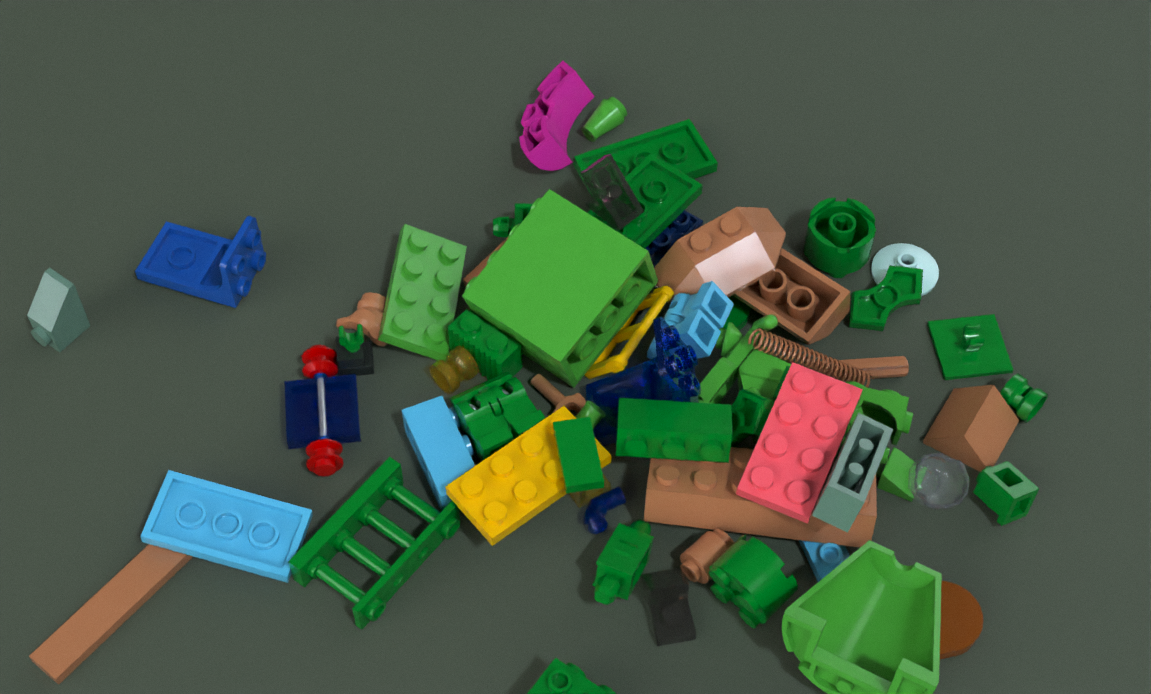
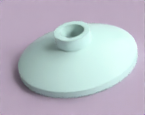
(903, 254)

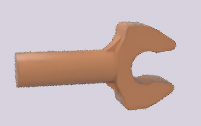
(572, 402)

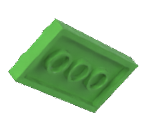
(422, 293)

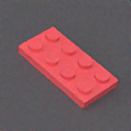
(799, 442)

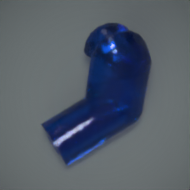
(598, 508)

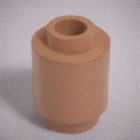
(703, 554)

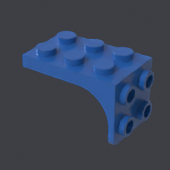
(205, 262)

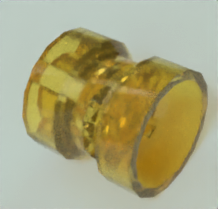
(454, 370)

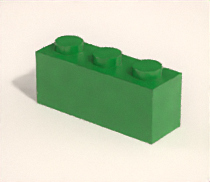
(674, 430)

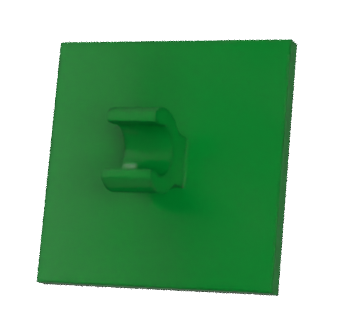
(969, 347)

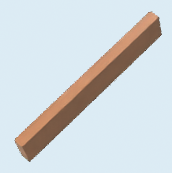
(107, 611)

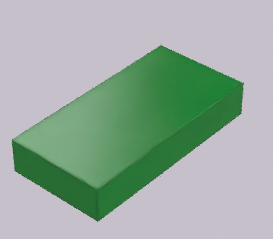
(578, 455)

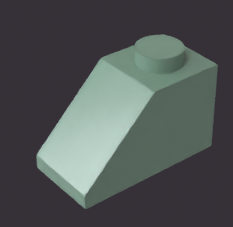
(57, 312)

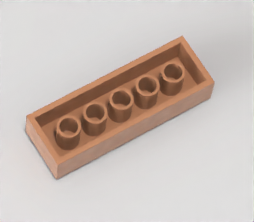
(706, 498)

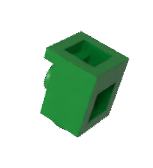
(1005, 491)

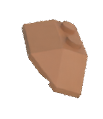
(727, 250)

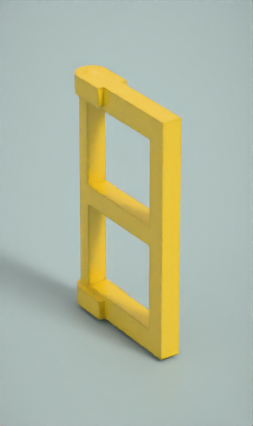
(634, 333)

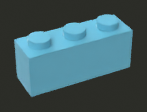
(438, 444)

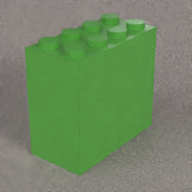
(562, 286)

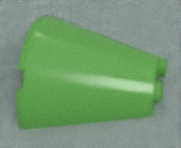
(869, 626)

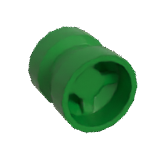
(1023, 397)

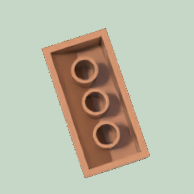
(800, 298)

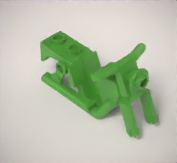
(763, 373)

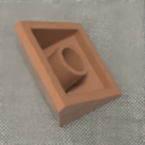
(973, 426)

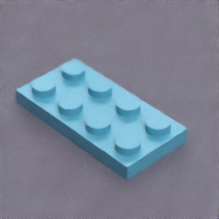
(226, 525)

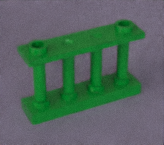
(361, 510)

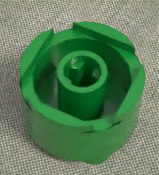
(839, 236)
(752, 580)

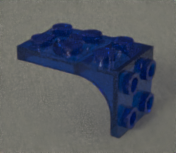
(665, 377)

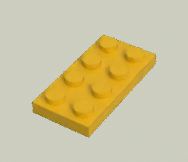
(515, 481)

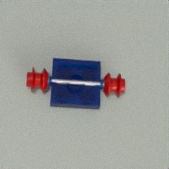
(322, 411)

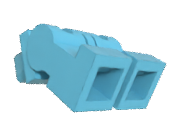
(698, 318)

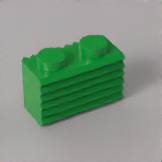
(487, 344)

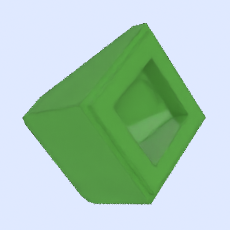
(896, 475)

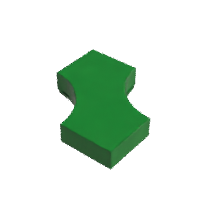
(873, 306)
(749, 415)

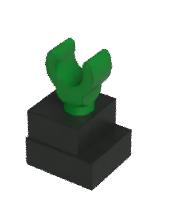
(354, 353)

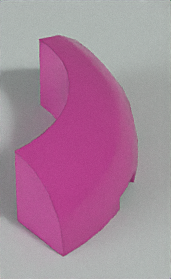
(552, 116)

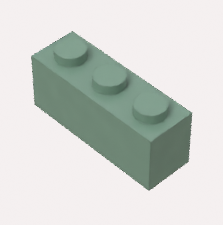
(852, 472)

